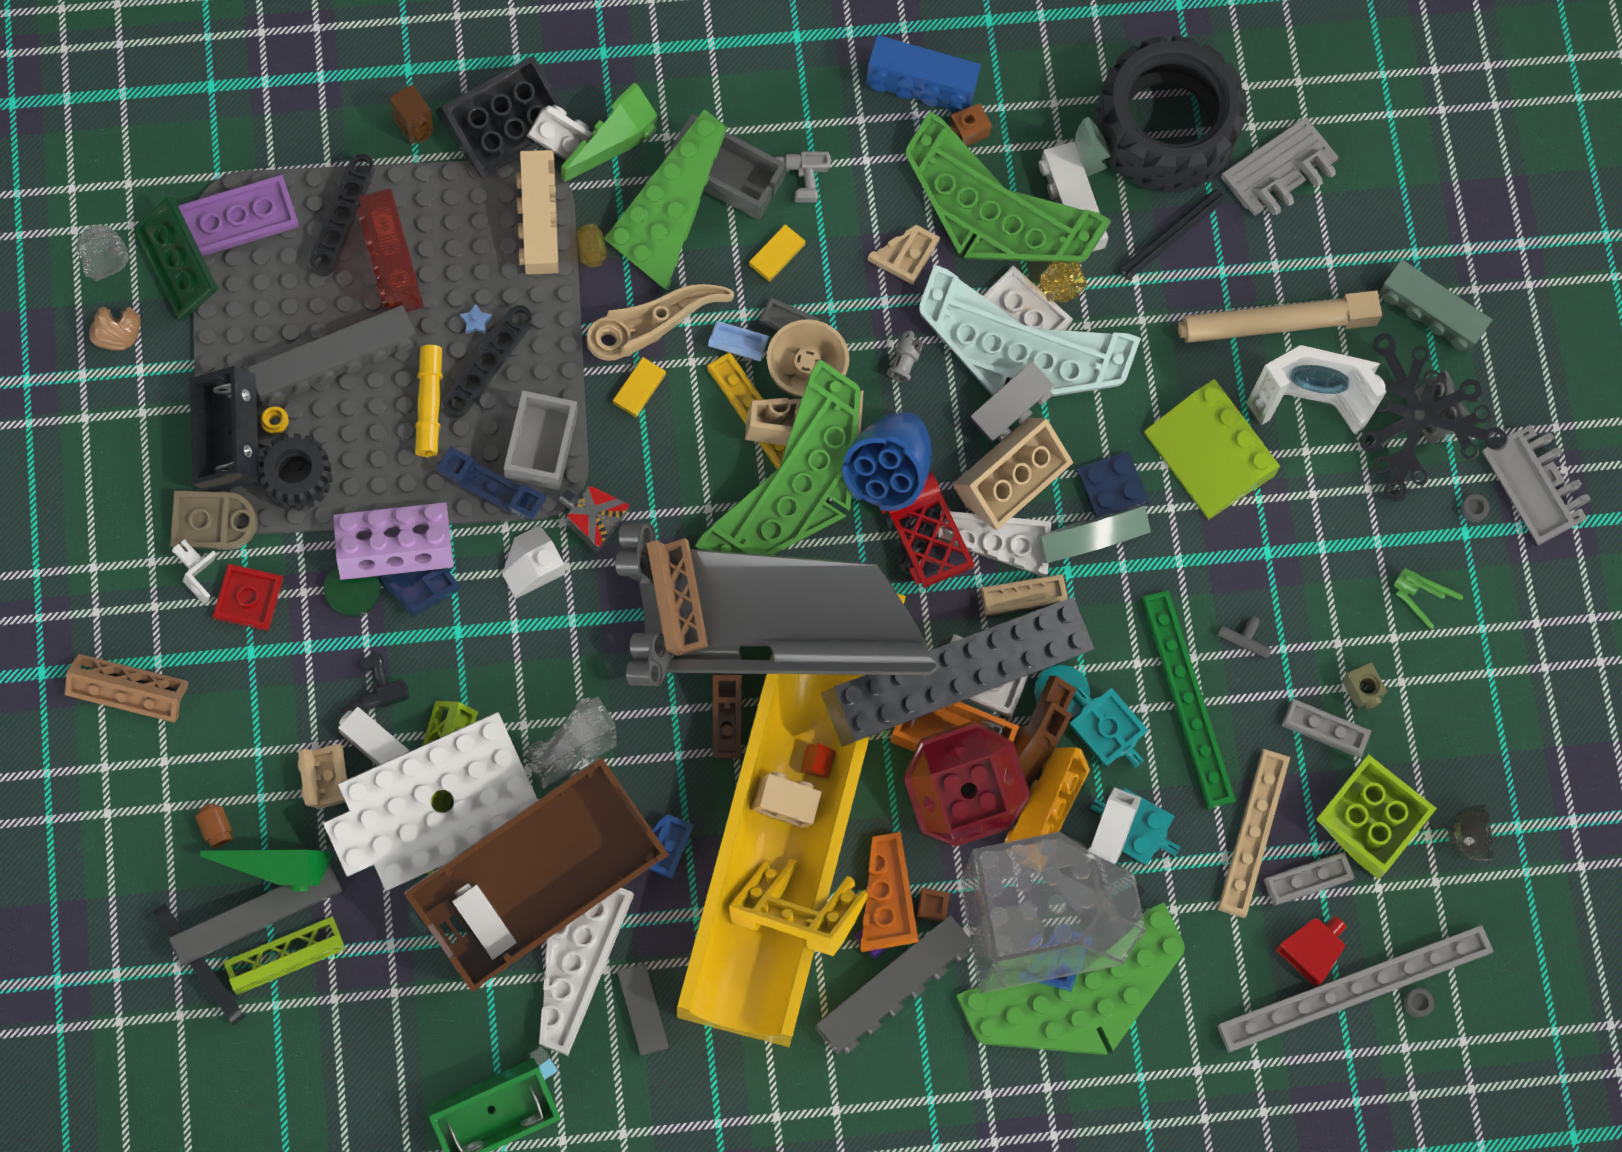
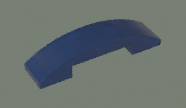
(490, 486)

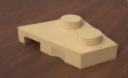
(906, 254)

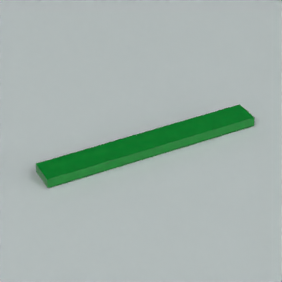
(1188, 700)

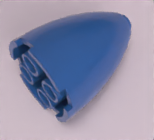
(889, 461)

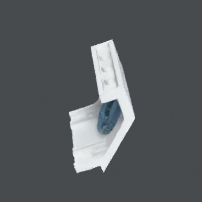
(1321, 377)

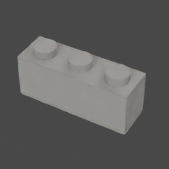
(1012, 403)

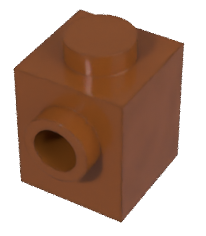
(971, 124)

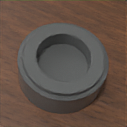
(1474, 508)
(1419, 1003)

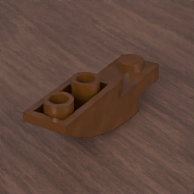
(1046, 726)

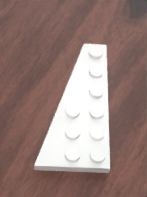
(574, 968)

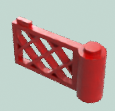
(929, 497)

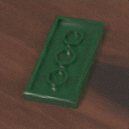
(175, 258)

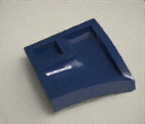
(421, 589)

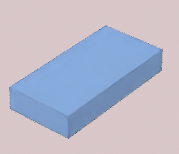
(738, 341)

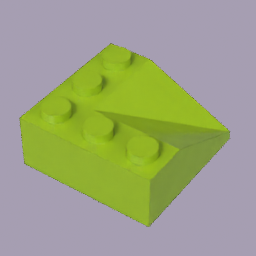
(1375, 816)

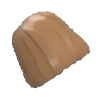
(112, 332)

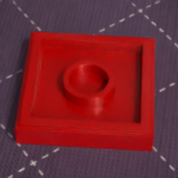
(248, 597)

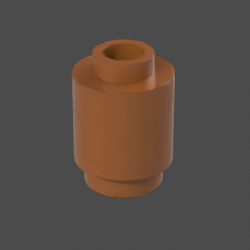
(214, 825)

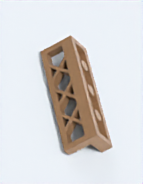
(667, 600)
(124, 691)

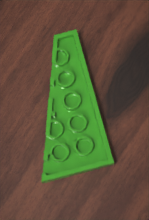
(664, 210)

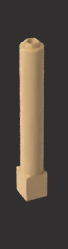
(1352, 311)

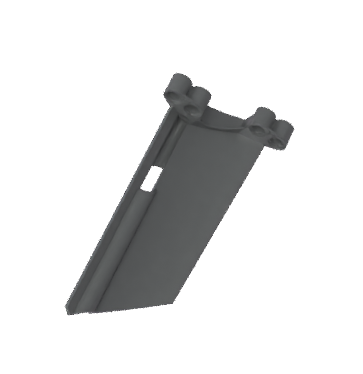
(807, 610)

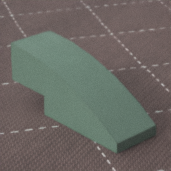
(1091, 147)

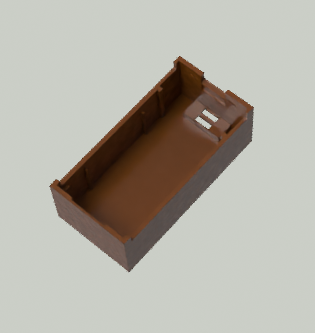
(541, 869)

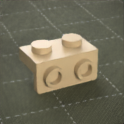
(320, 775)

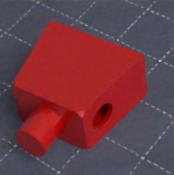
(1314, 948)

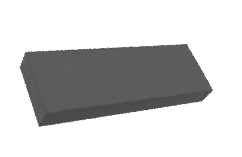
(643, 1009)

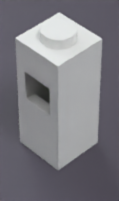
(370, 737)
(1115, 823)
(483, 920)

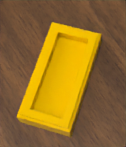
(777, 253)
(639, 387)

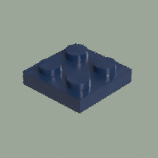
(1112, 485)

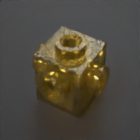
(1062, 281)

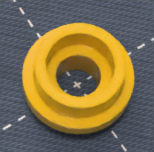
(274, 412)

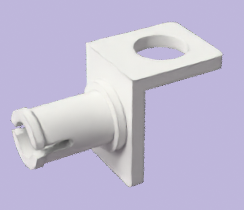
(195, 565)

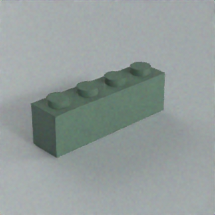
(1435, 306)

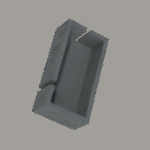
(741, 174)

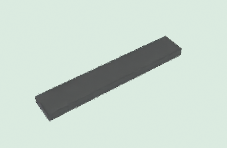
(250, 918)

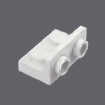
(558, 132)

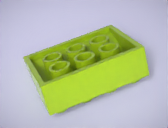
(1212, 449)

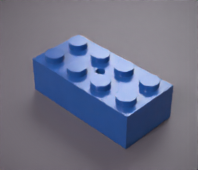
(922, 74)

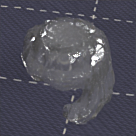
(101, 252)

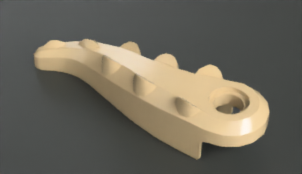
(648, 322)

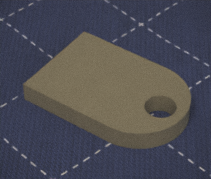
(210, 520)

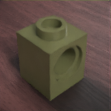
(1368, 675)

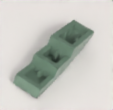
(1094, 534)

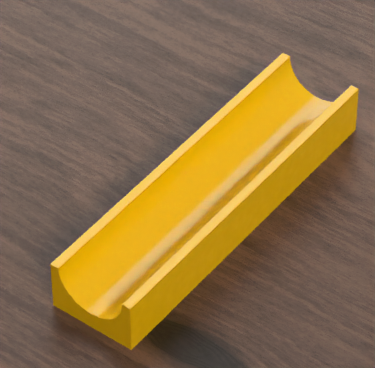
(758, 978)

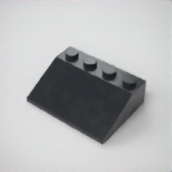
(496, 116)

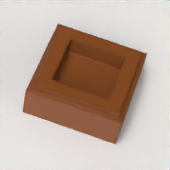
(933, 905)

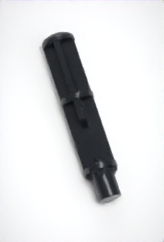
(932, 512)

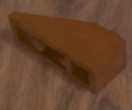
(726, 715)

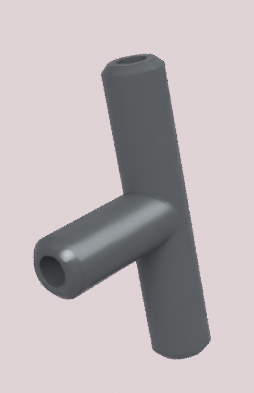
(1245, 640)

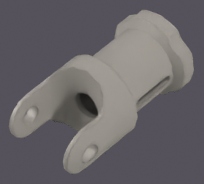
(905, 357)

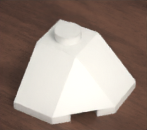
(532, 562)

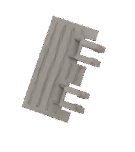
(1279, 166)
(1533, 486)

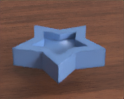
(475, 320)

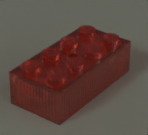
(389, 251)

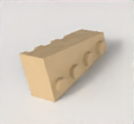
(538, 212)
(773, 420)

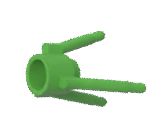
(1410, 583)

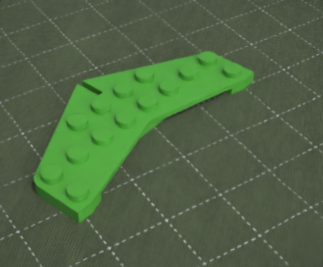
(1004, 221)
(793, 497)
(1102, 998)

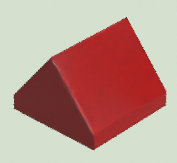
(818, 760)

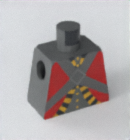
(593, 515)

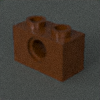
(412, 115)

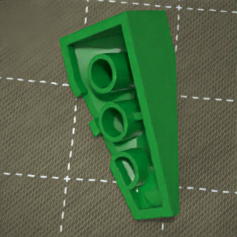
(280, 867)

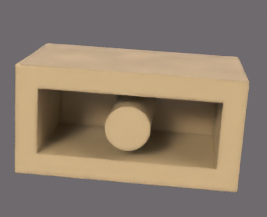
(786, 800)

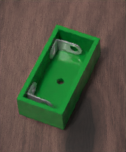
(520, 1106)

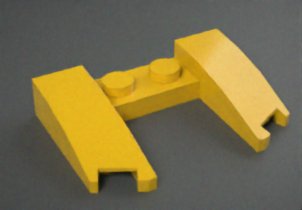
(825, 930)

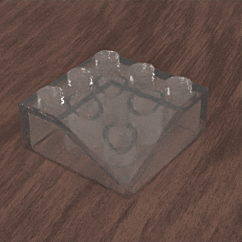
(580, 740)

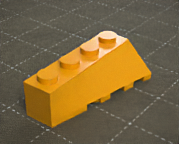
(1052, 794)

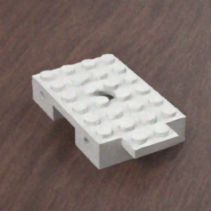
(392, 811)

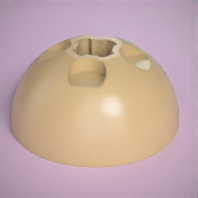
(799, 347)

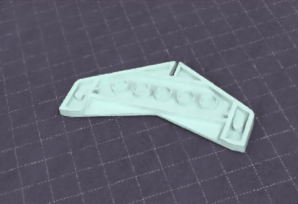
(1000, 347)

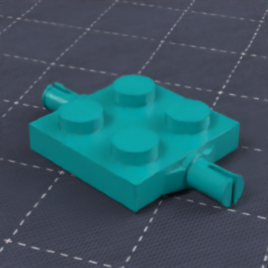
(1108, 727)
(1147, 831)

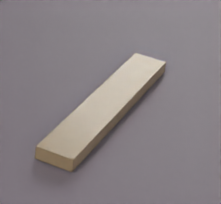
(1253, 833)

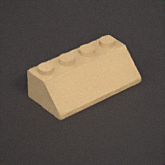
(1013, 472)

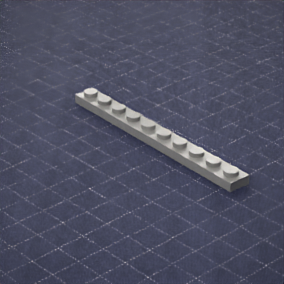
(1355, 989)

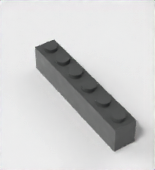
(333, 355)
(893, 986)

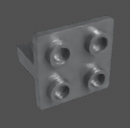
(1455, 412)

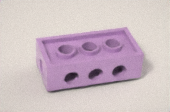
(393, 541)

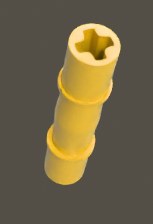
(428, 401)

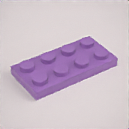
(240, 215)

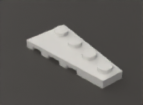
(1012, 544)

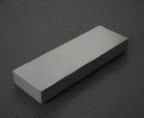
(1326, 728)
(1309, 879)

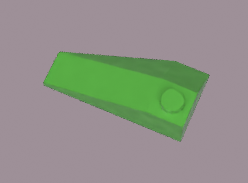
(626, 128)

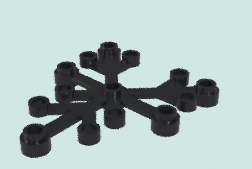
(1406, 387)

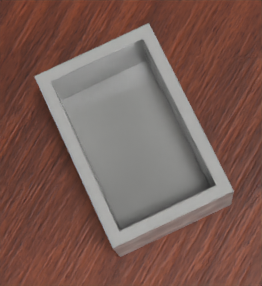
(541, 440)

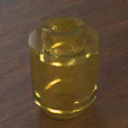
(591, 245)

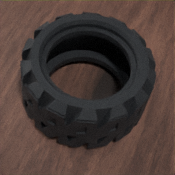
(1193, 69)

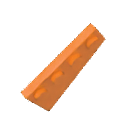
(889, 904)

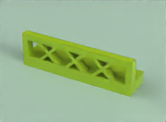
(457, 718)
(287, 962)

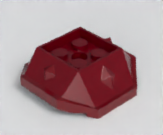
(959, 757)

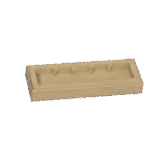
(1023, 595)

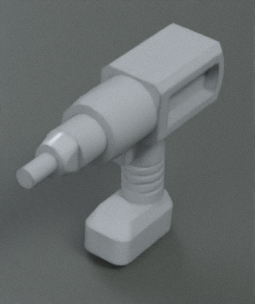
(807, 164)

